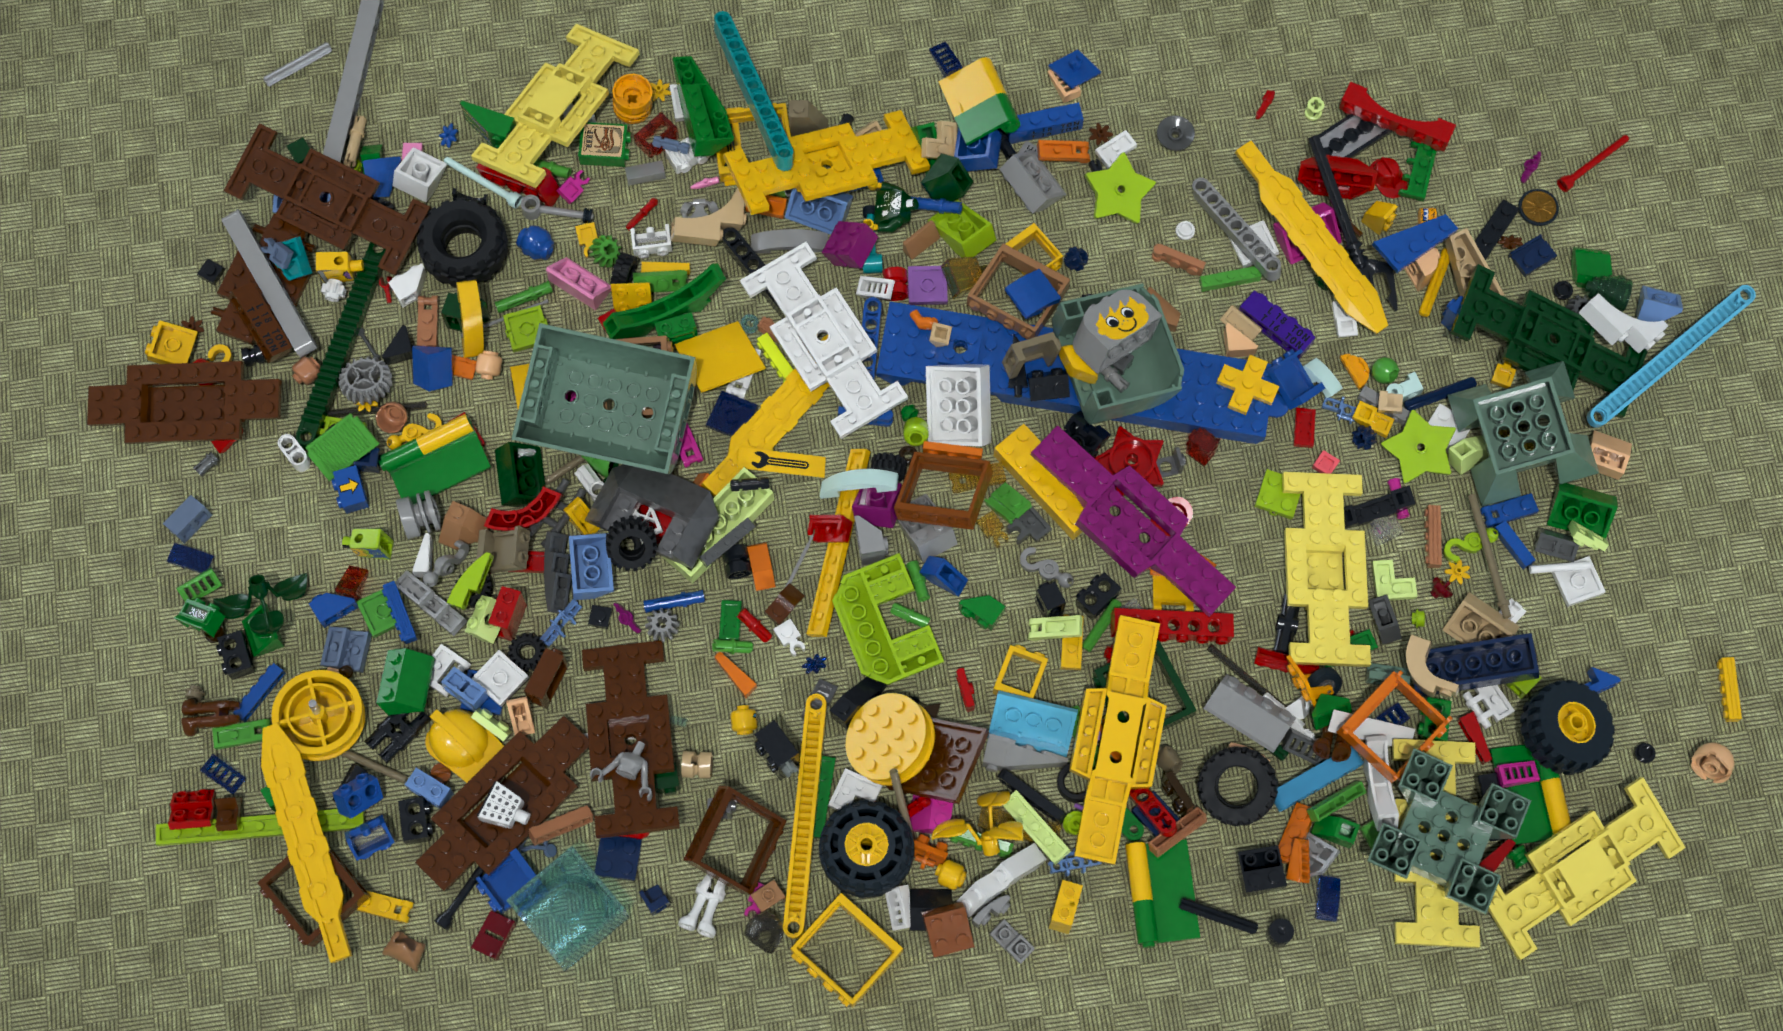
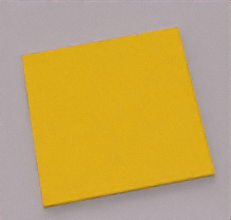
(721, 356)

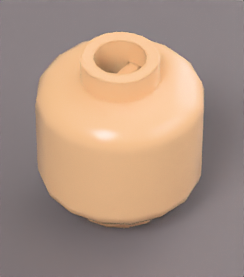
(488, 364)

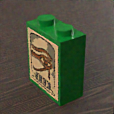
(604, 144)

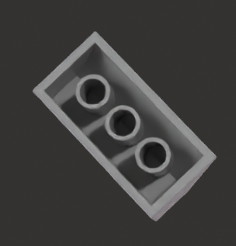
(1250, 713)

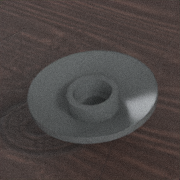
(1179, 126)

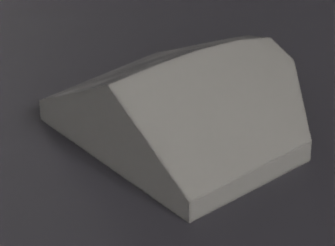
(1320, 855)

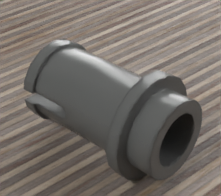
(206, 463)

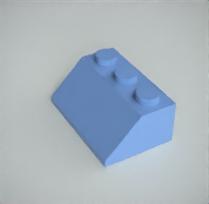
(819, 213)
(590, 566)

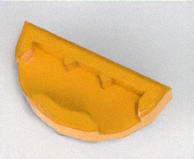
(1357, 369)

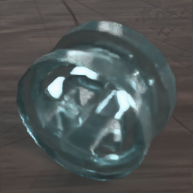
(747, 329)

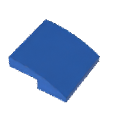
(1032, 293)

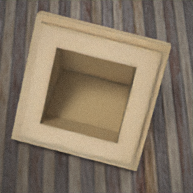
(940, 334)

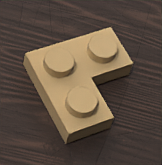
(943, 144)

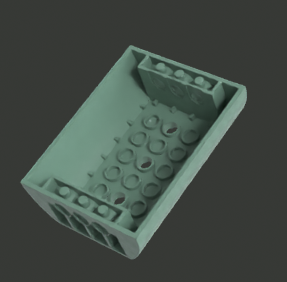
(598, 372)

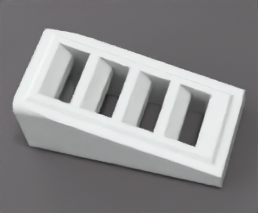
(863, 286)
(424, 558)
(902, 895)

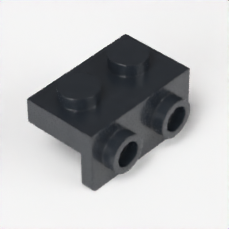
(1048, 384)

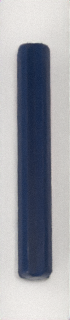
(1439, 394)

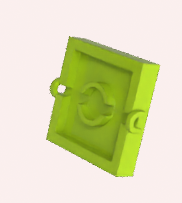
(523, 327)
(1272, 497)

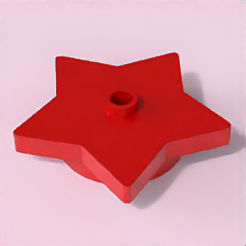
(1136, 450)

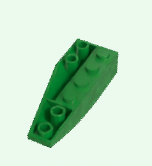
(702, 110)

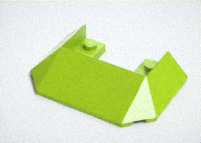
(865, 629)

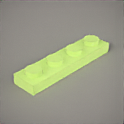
(1036, 828)

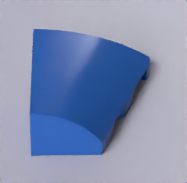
(382, 171)

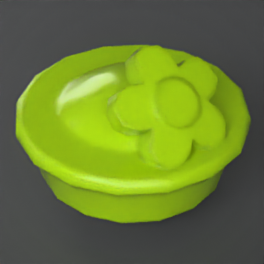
(1072, 822)

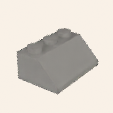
(1032, 181)

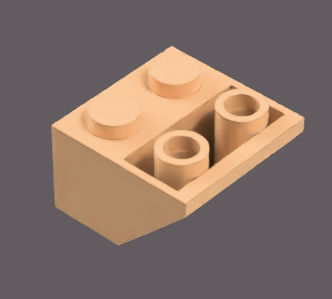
(1610, 454)

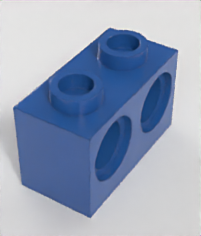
(357, 795)

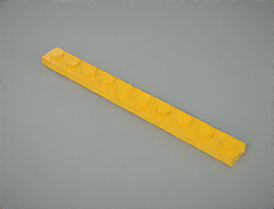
(835, 556)

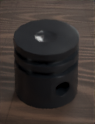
(1280, 932)

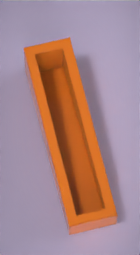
(737, 676)

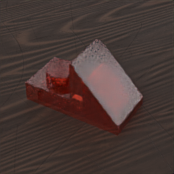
(351, 582)

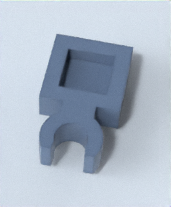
(278, 253)

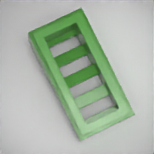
(217, 583)

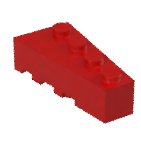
(545, 190)

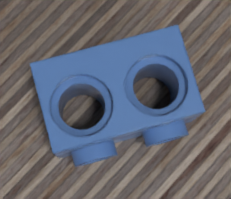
(464, 689)
(429, 788)

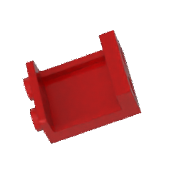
(508, 612)

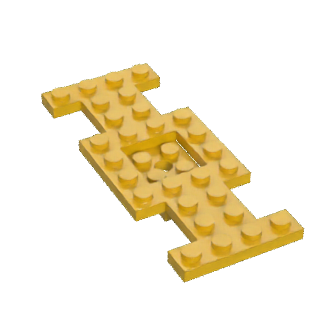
(850, 162)

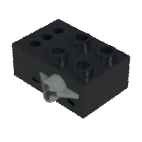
(777, 750)

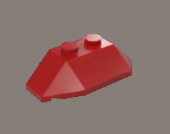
(1350, 174)

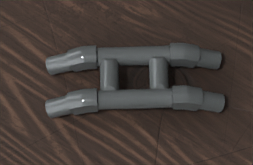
(557, 526)

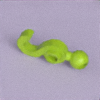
(1470, 544)

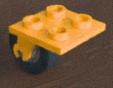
(1312, 685)

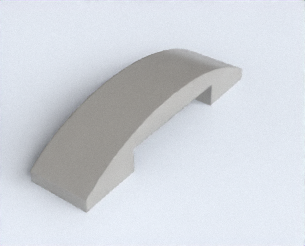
(787, 240)

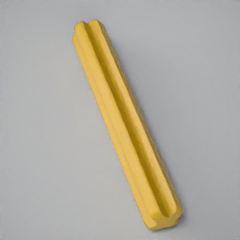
(1434, 284)

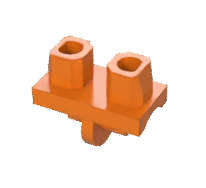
(927, 854)

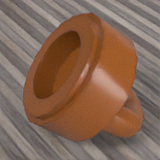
(441, 773)

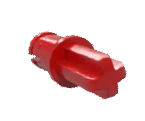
(754, 625)

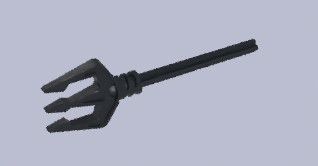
(1364, 265)

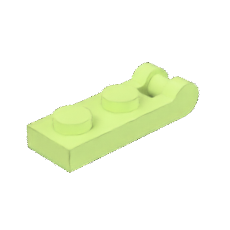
(1055, 627)

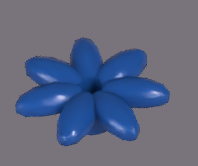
(448, 135)

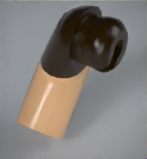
(345, 670)

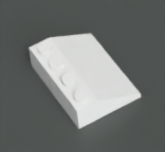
(959, 404)

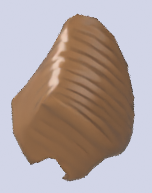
(404, 950)

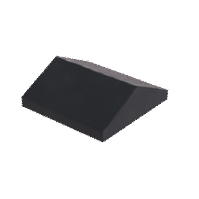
(925, 900)

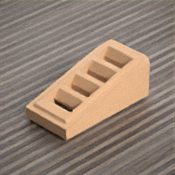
(1065, 96)

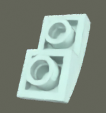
(1318, 373)

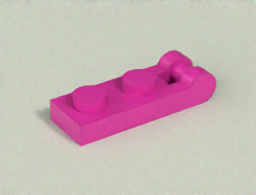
(688, 444)

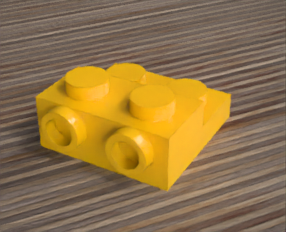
(170, 344)

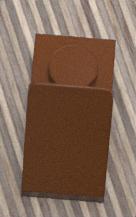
(784, 604)
(228, 813)

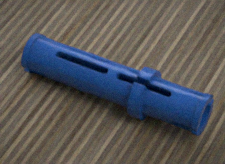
(939, 205)
(683, 599)

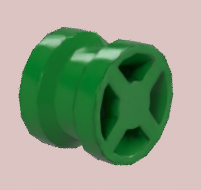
(1518, 856)

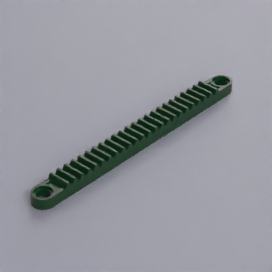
(340, 346)

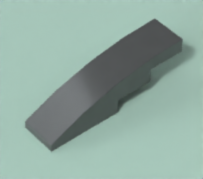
(555, 572)

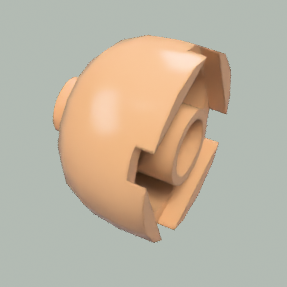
(1713, 761)

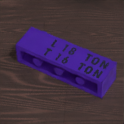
(1276, 324)

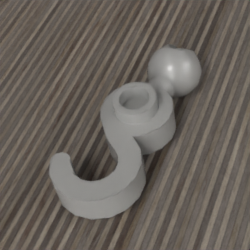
(445, 564)
(1047, 569)

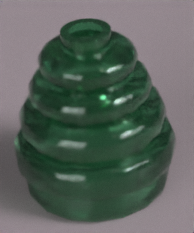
(1612, 288)

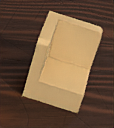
(1390, 403)

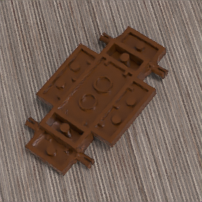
(239, 275)

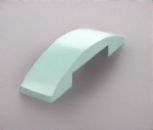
(859, 479)

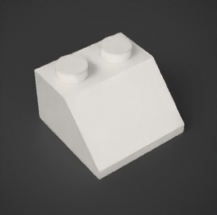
(419, 174)

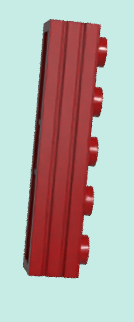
(1278, 661)

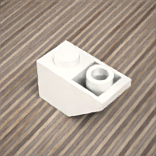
(408, 285)

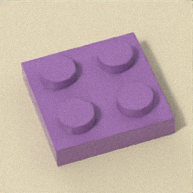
(926, 285)

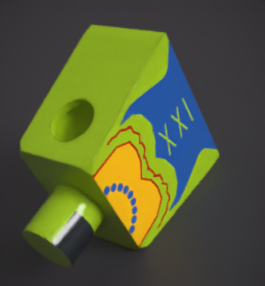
(369, 543)

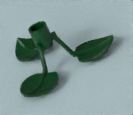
(269, 622)

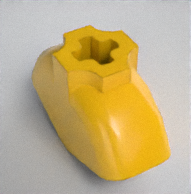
(1076, 366)

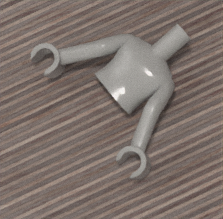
(628, 766)

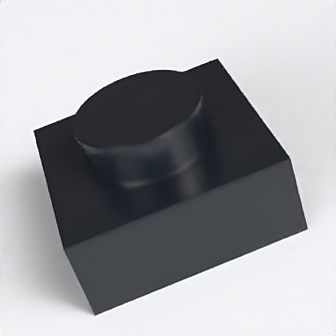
(211, 272)
(600, 617)

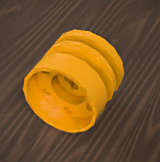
(632, 98)

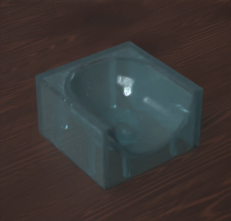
(568, 908)

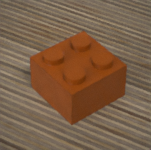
(947, 929)

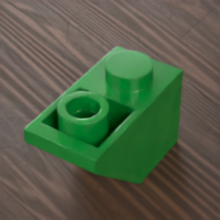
(982, 609)
(1336, 830)

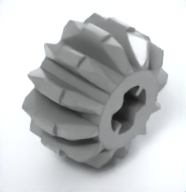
(666, 618)

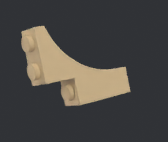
(709, 228)

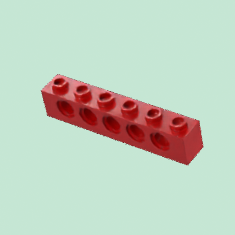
(1221, 622)

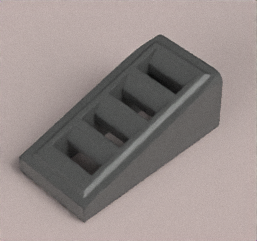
(1291, 734)

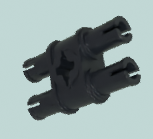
(398, 741)

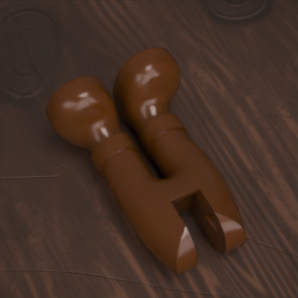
(219, 719)
(1322, 746)

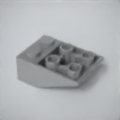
(927, 538)

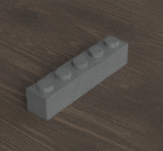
(727, 542)

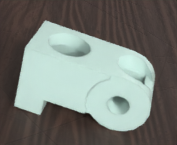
(1409, 388)

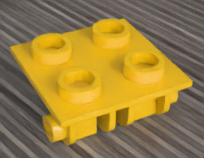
(630, 295)

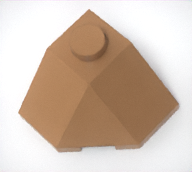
(461, 524)

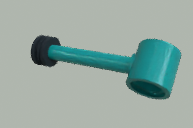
(874, 261)

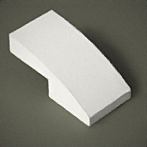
(1344, 324)

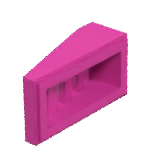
(1504, 782)

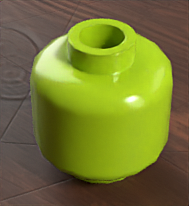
(915, 431)

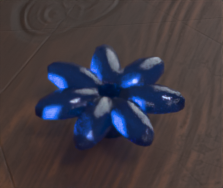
(814, 664)

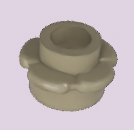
(194, 692)

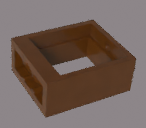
(546, 677)

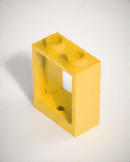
(1033, 232)
(1020, 651)
(1065, 907)

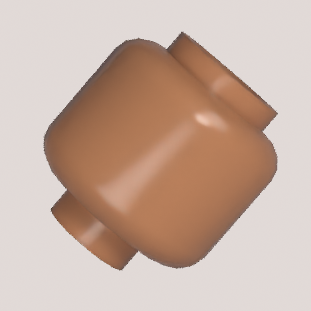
(305, 370)

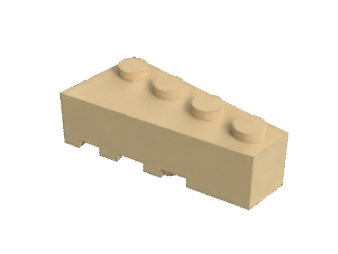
(1463, 258)

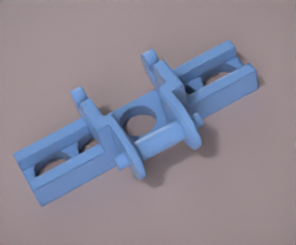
(1340, 410)
(565, 618)
(1064, 864)

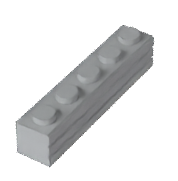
(1372, 397)

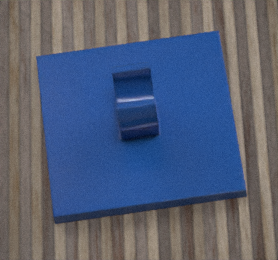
(1074, 69)

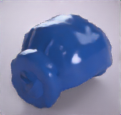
(535, 242)

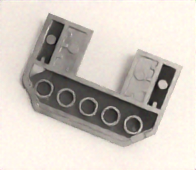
(685, 502)

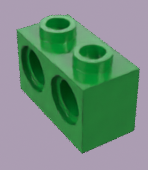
(1444, 708)

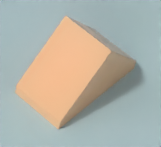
(1237, 343)
(521, 715)

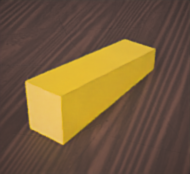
(664, 266)

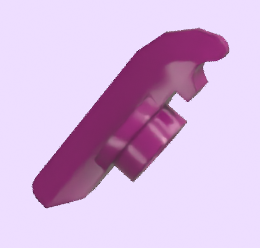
(1530, 165)
(626, 618)

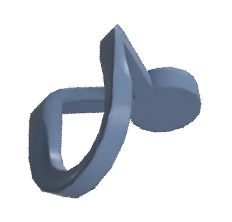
(549, 849)

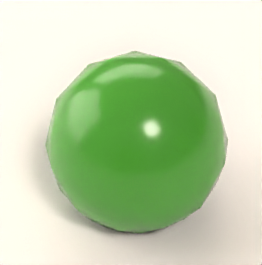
(1385, 370)

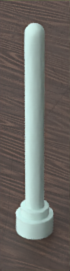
(513, 199)

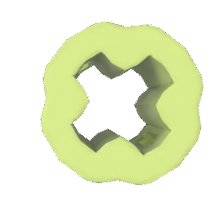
(1319, 106)

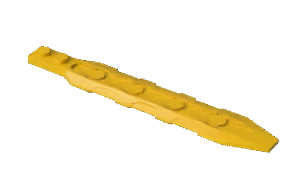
(1314, 240)
(767, 426)
(304, 838)

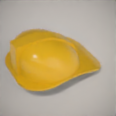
(460, 742)

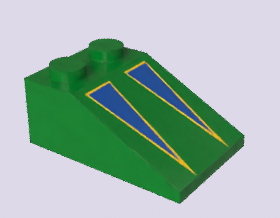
(488, 123)

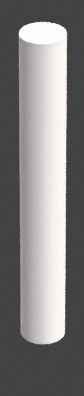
(1560, 567)

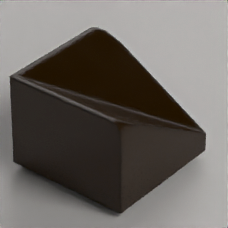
(933, 710)

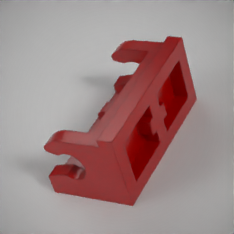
(830, 528)

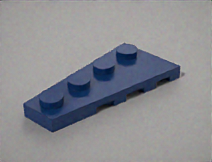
(1412, 243)

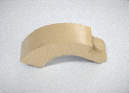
(1416, 657)

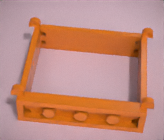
(1359, 716)

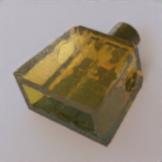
(962, 274)

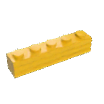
(1729, 689)

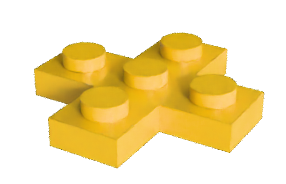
(1247, 384)

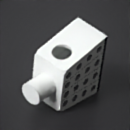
(502, 807)

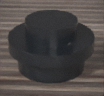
(1563, 290)
(1645, 753)

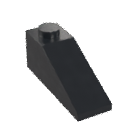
(854, 699)

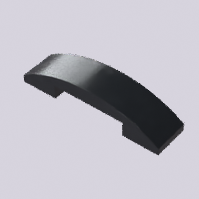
(1378, 508)

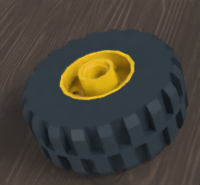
(1567, 727)

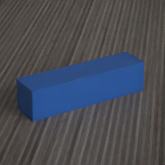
(1514, 545)

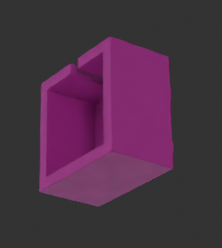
(850, 244)

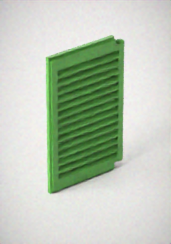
(341, 445)

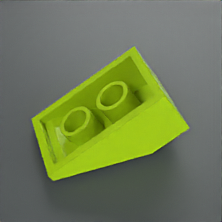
(964, 232)

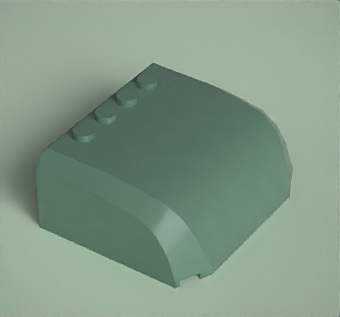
(1152, 376)

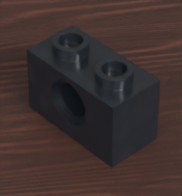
(1050, 600)

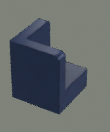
(369, 461)
(655, 899)

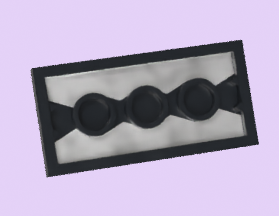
(1351, 136)

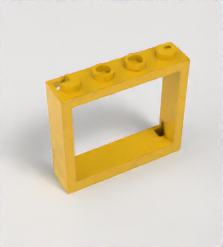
(744, 115)
(864, 921)

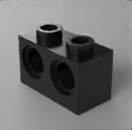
(1101, 599)
(239, 653)
(410, 822)

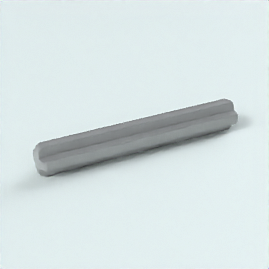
(297, 64)

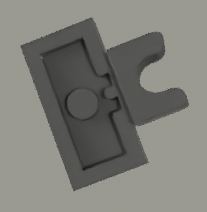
(1029, 525)

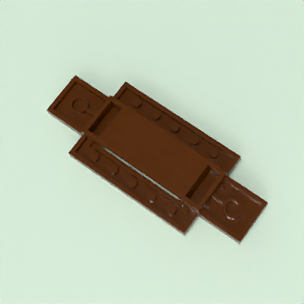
(184, 411)
(537, 781)

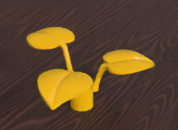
(1007, 830)

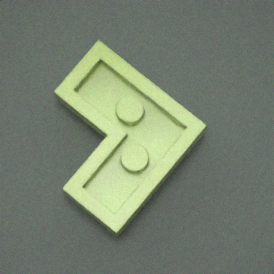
(1585, 536)
(1386, 583)

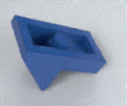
(1601, 680)

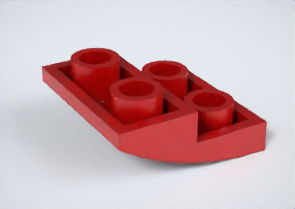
(192, 809)

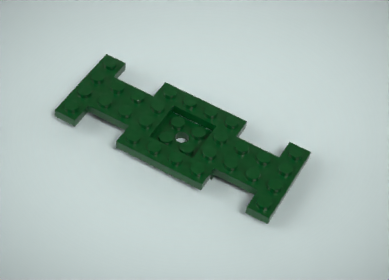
(1531, 327)

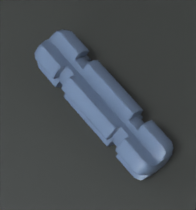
(670, 144)

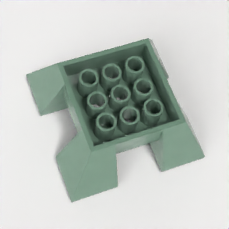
(1540, 398)
(1408, 849)

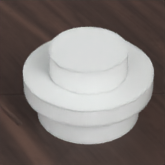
(1185, 230)

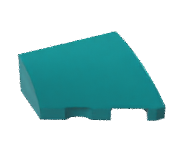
(299, 263)

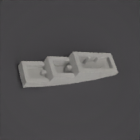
(430, 603)

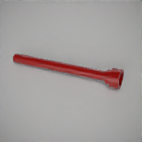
(1566, 183)

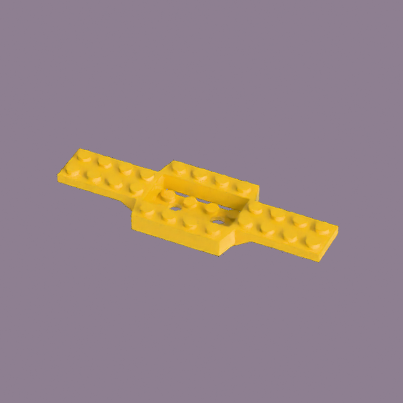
(1111, 782)

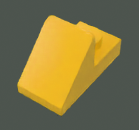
(577, 512)

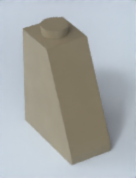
(805, 117)

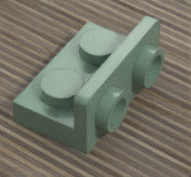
(1378, 673)

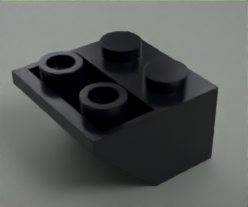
(1261, 871)

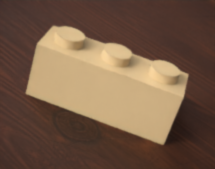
(1478, 622)

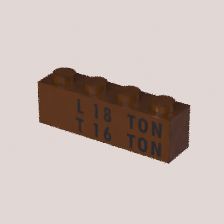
(260, 322)

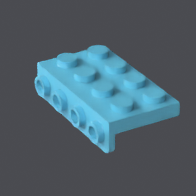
(1033, 722)

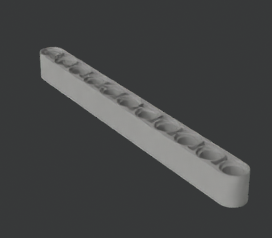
(353, 79)

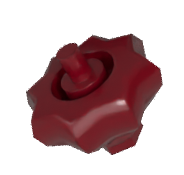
(1441, 588)

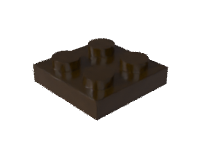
(1172, 788)

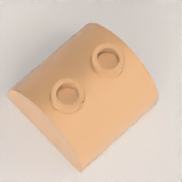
(1423, 269)

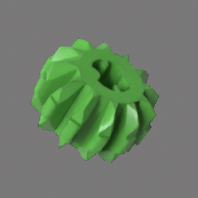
(600, 255)

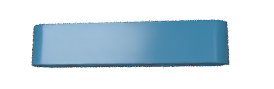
(1315, 779)

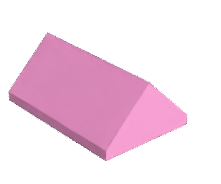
(578, 282)

